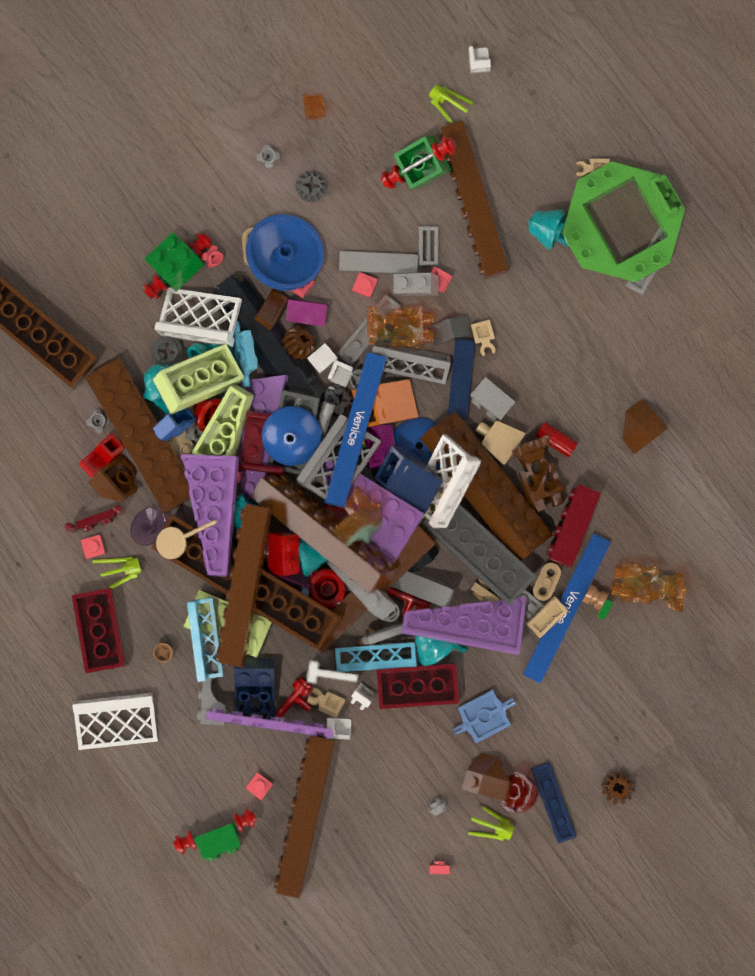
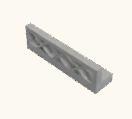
(414, 356)

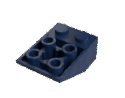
(408, 478)
(255, 687)

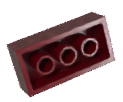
(574, 526)
(98, 630)
(417, 686)

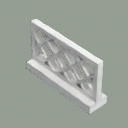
(191, 331)
(456, 487)
(314, 672)
(111, 704)

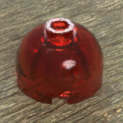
(521, 795)

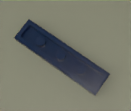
(461, 377)
(553, 802)

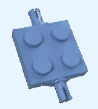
(484, 716)

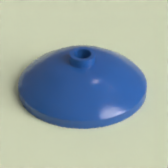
(295, 422)
(409, 435)

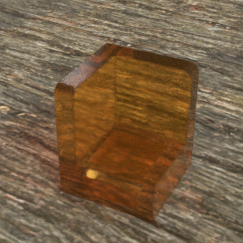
(313, 107)

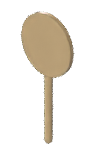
(172, 541)

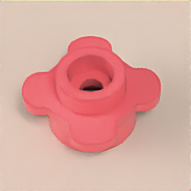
(216, 259)

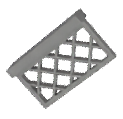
(324, 451)

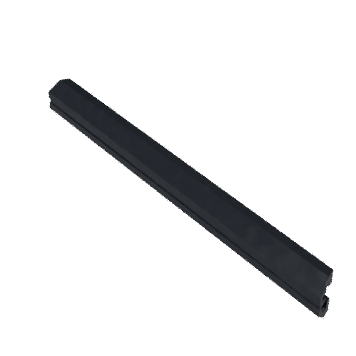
(276, 362)

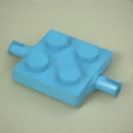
(244, 353)

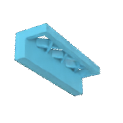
(197, 638)
(376, 664)

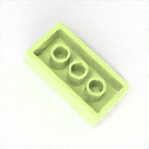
(198, 378)
(259, 629)

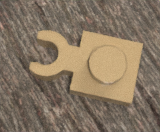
(589, 168)
(483, 334)
(329, 703)

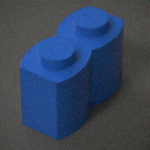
(174, 424)

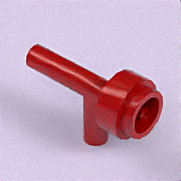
(411, 600)
(302, 688)

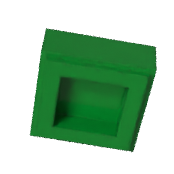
(604, 610)

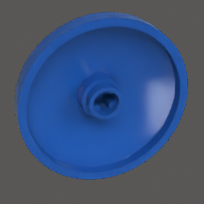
(284, 252)

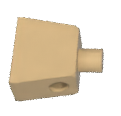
(500, 440)

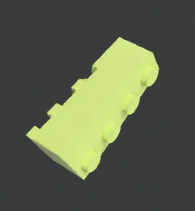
(226, 425)

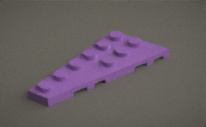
(265, 400)
(213, 497)
(398, 516)
(473, 624)
(273, 723)

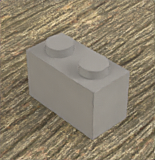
(416, 284)
(491, 399)

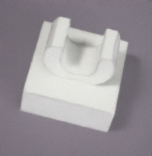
(363, 695)

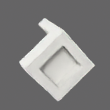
(479, 60)
(322, 359)
(340, 373)
(340, 727)

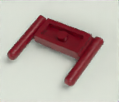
(253, 445)
(88, 523)

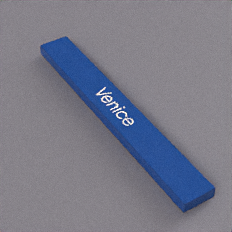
(355, 430)
(571, 601)

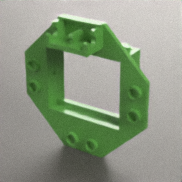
(587, 240)

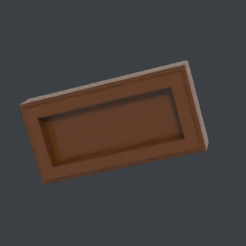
(271, 309)

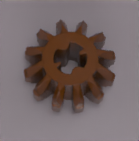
(299, 342)
(615, 794)

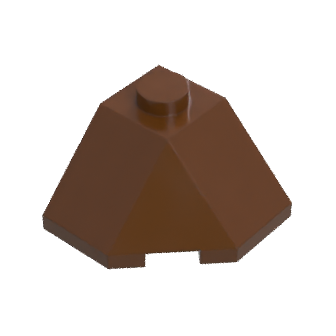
(641, 426)
(115, 480)
(487, 778)

